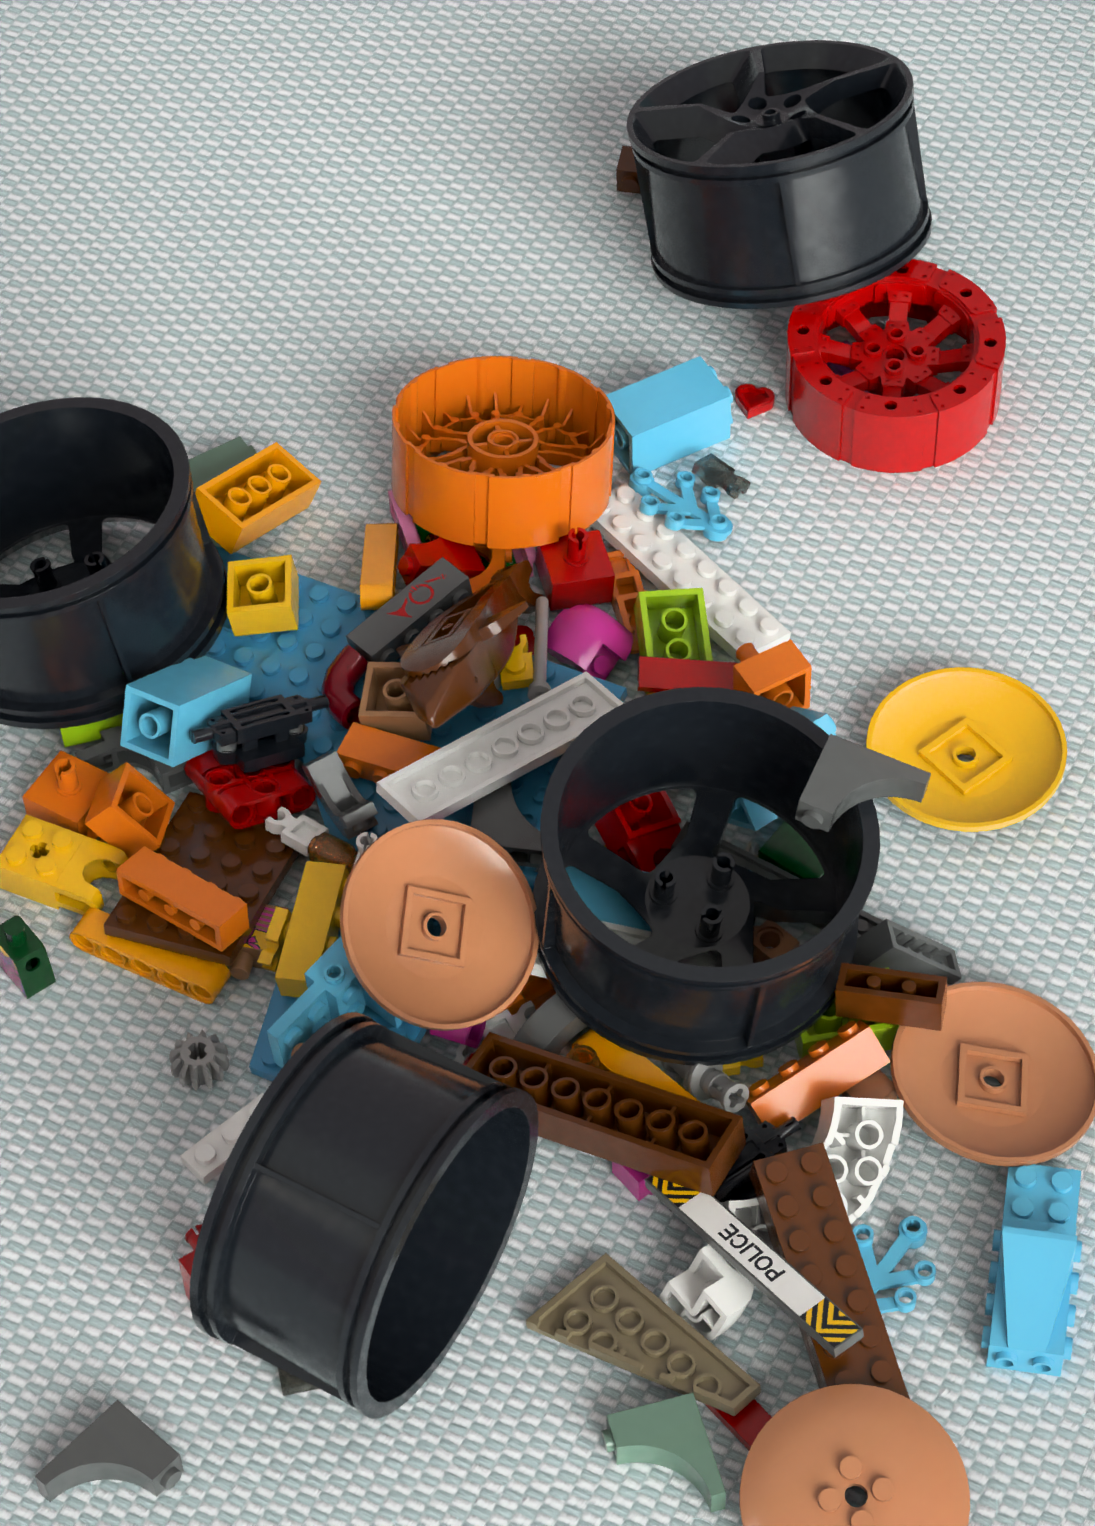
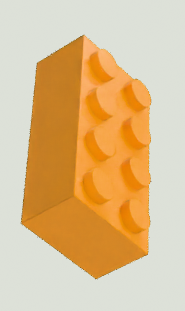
(255, 497)

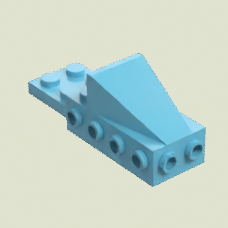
(323, 1001)
(1034, 1271)

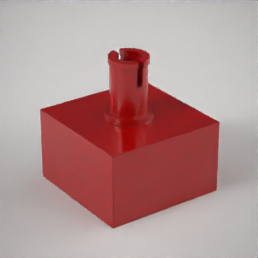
(575, 570)

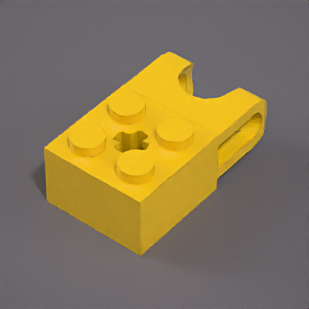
(57, 865)

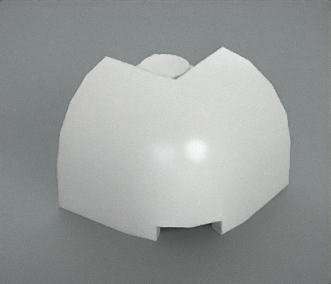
(708, 1294)

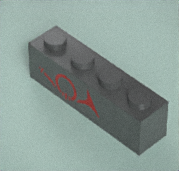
(409, 612)

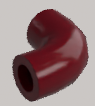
(340, 685)

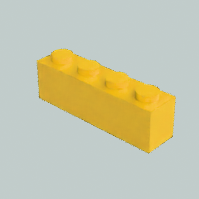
(312, 924)

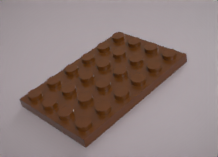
(239, 861)

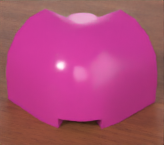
(589, 640)

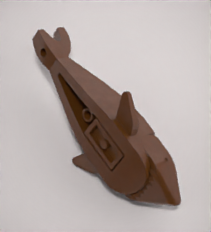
(467, 648)

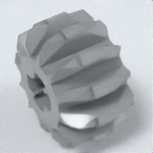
(199, 1060)

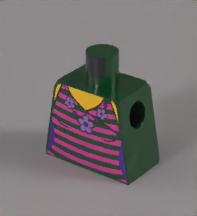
(19, 946)

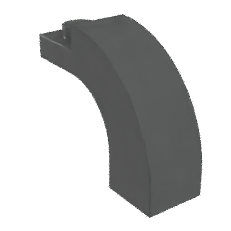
(110, 755)
(339, 795)
(550, 1026)

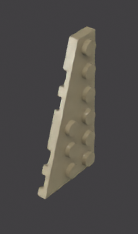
(631, 1328)

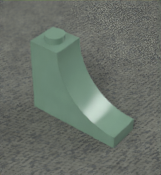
(218, 460)
(668, 1436)

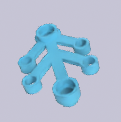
(713, 523)
(881, 1275)

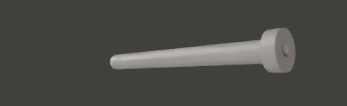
(539, 685)

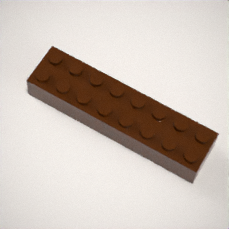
(618, 1115)
(817, 1239)

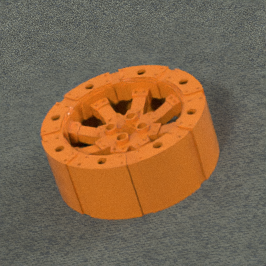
(502, 432)

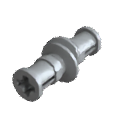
(711, 1082)

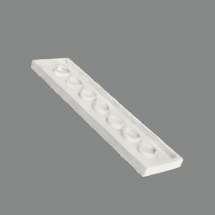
(677, 563)
(497, 751)

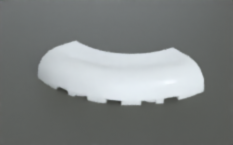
(859, 1145)

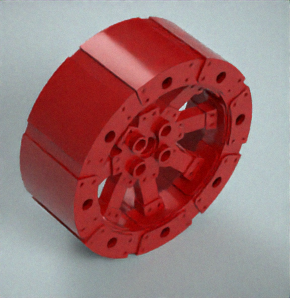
(894, 367)

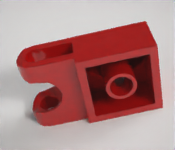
(641, 830)

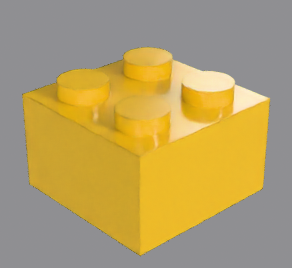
(262, 595)

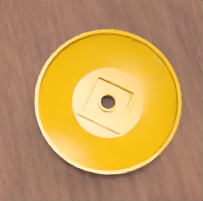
(981, 714)

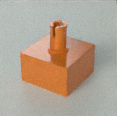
(775, 674)
(64, 792)
(129, 811)

